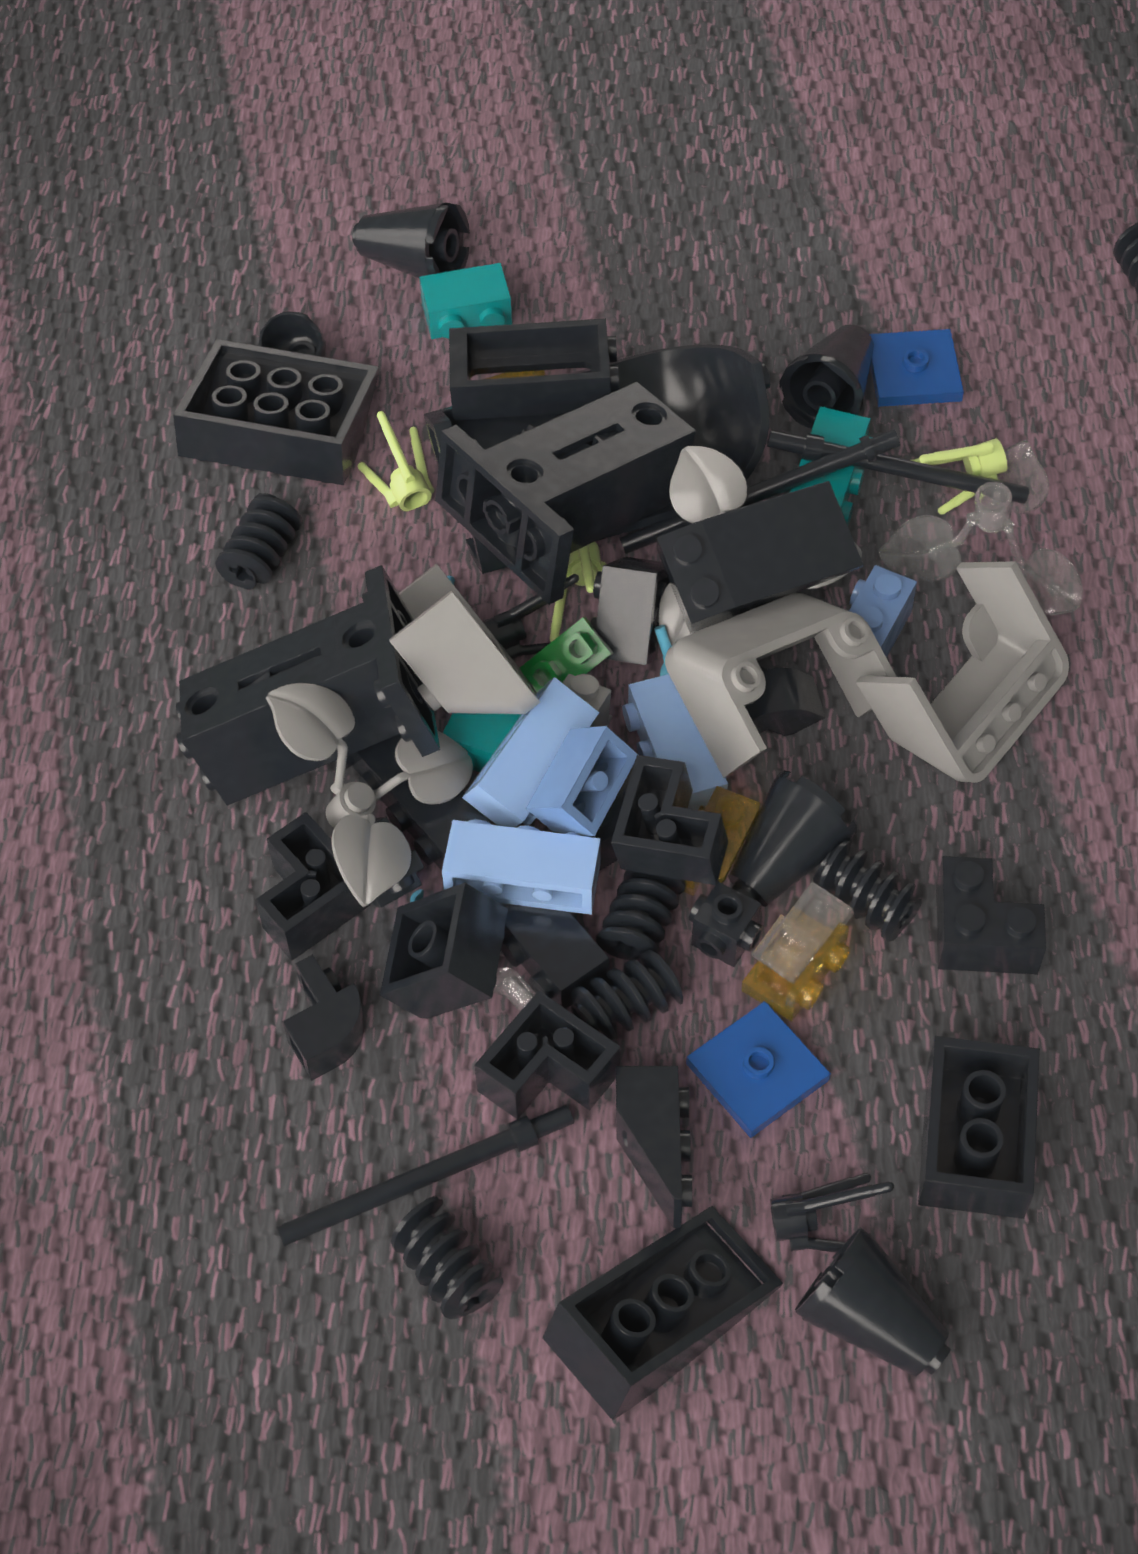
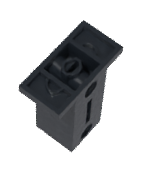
(563, 482)
(232, 726)

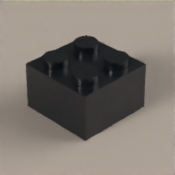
(444, 951)

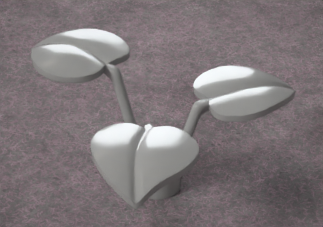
(700, 488)
(366, 852)

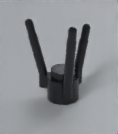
(510, 630)
(796, 1213)

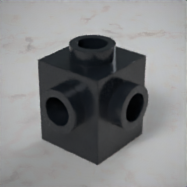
(726, 923)

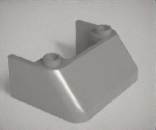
(457, 653)
(721, 675)
(997, 691)

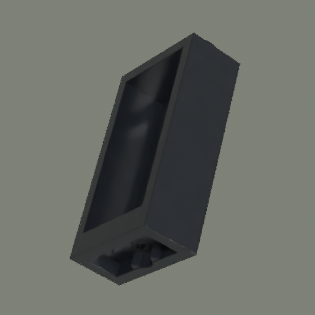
(530, 349)

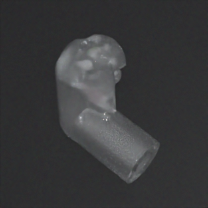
(514, 987)

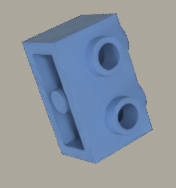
(884, 604)
(582, 781)

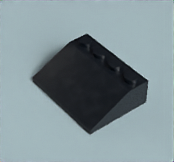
(276, 411)

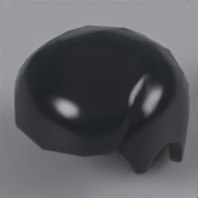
(293, 333)

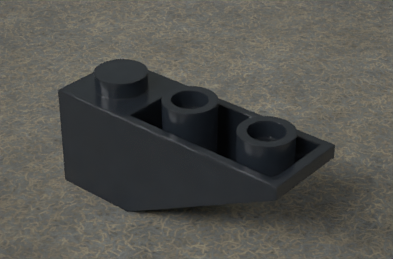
(650, 1133)

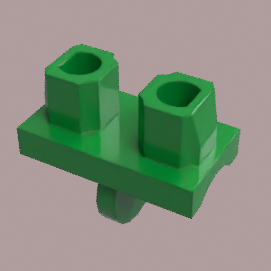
(572, 652)

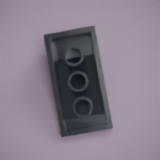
(757, 554)
(658, 1311)

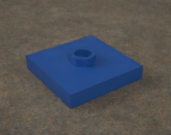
(915, 368)
(757, 1069)

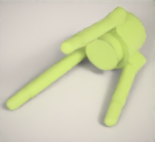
(981, 459)
(408, 486)
(586, 564)

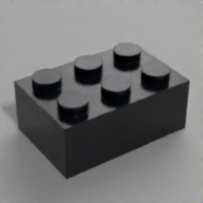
(979, 1127)

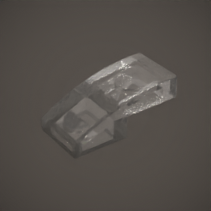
(803, 931)

